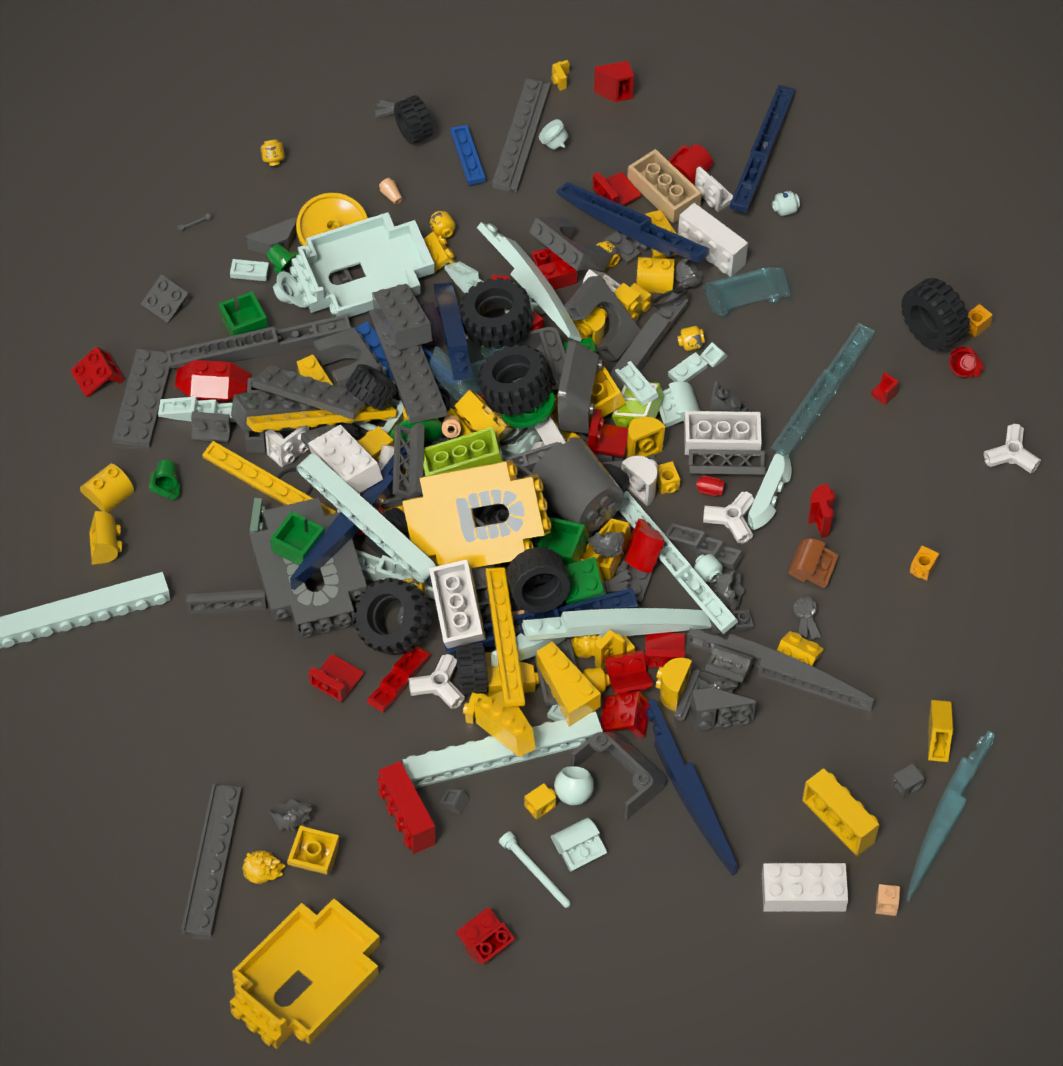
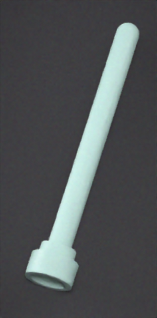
(509, 841)

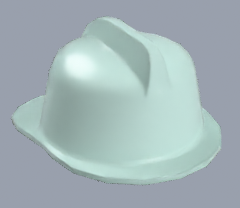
(554, 135)
(287, 291)

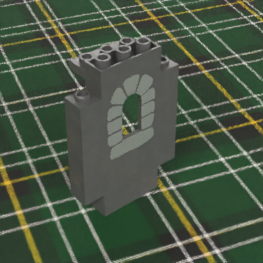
(310, 610)

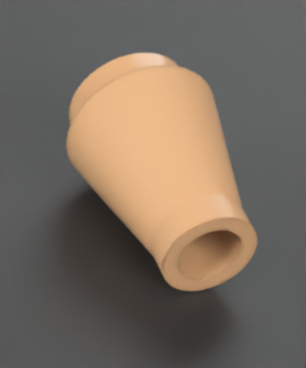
(390, 190)

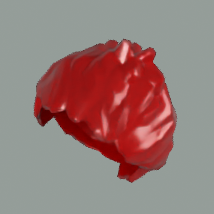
(965, 362)

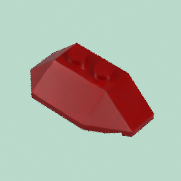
(211, 380)

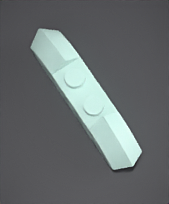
(766, 498)

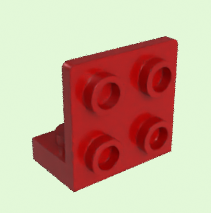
(615, 188)
(96, 370)
(605, 437)
(662, 648)
(627, 672)
(335, 677)
(625, 712)

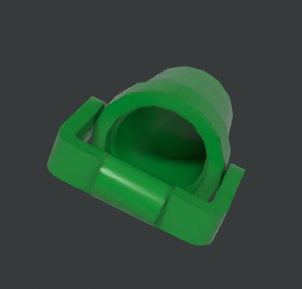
(280, 258)
(164, 480)

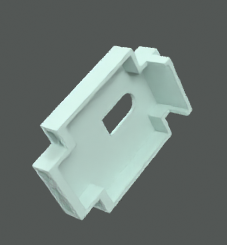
(385, 253)

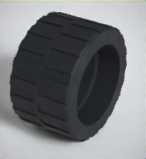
(543, 597)

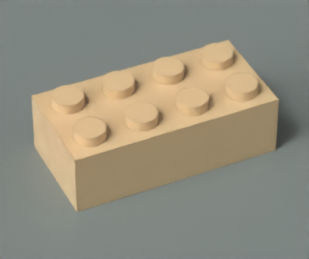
(663, 185)

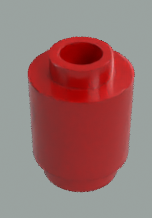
(710, 485)

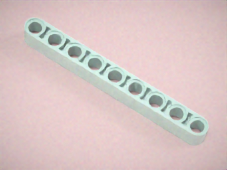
(366, 517)

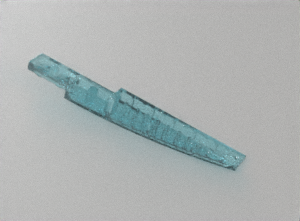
(823, 391)
(948, 811)

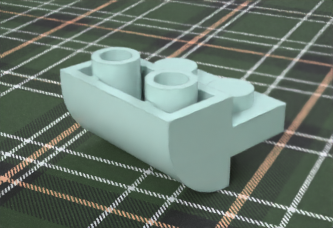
(676, 401)
(579, 843)

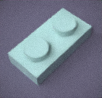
(249, 270)
(688, 368)

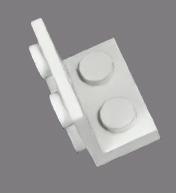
(712, 190)
(286, 449)

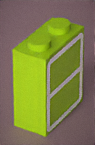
(633, 409)

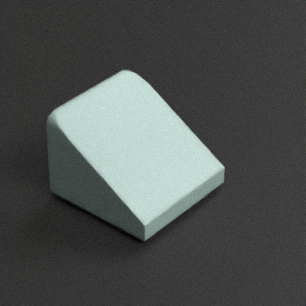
(713, 355)

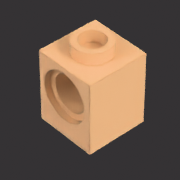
(887, 899)

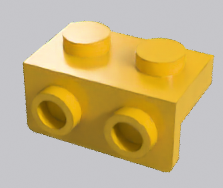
(438, 250)
(608, 645)
(800, 648)

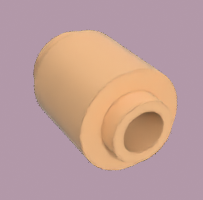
(451, 421)

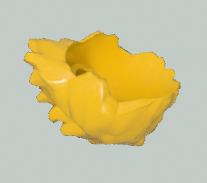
(584, 645)
(261, 867)

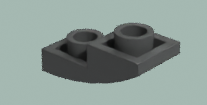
(744, 623)

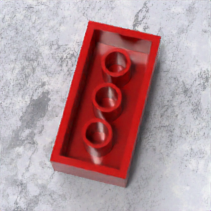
(406, 807)

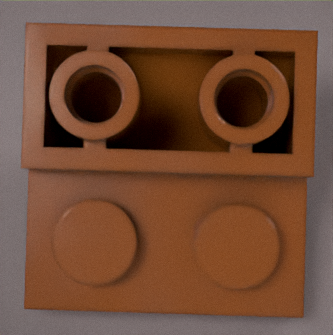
(813, 562)

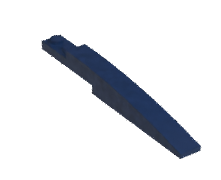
(762, 149)
(632, 223)
(453, 331)
(343, 528)
(616, 600)
(689, 787)

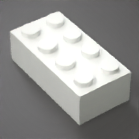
(725, 247)
(722, 431)
(346, 458)
(457, 604)
(804, 887)

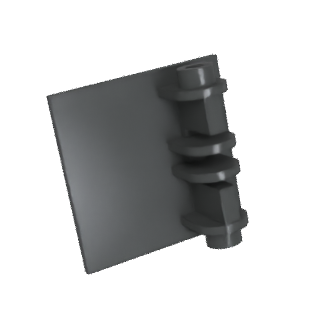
(165, 298)

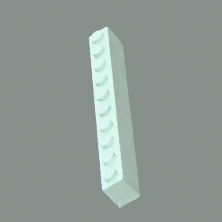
(83, 609)
(491, 754)

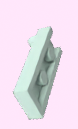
(637, 384)

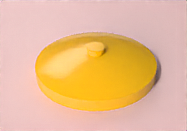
(326, 214)

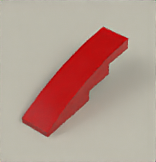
(398, 679)

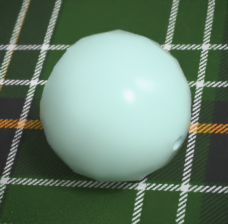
(574, 785)

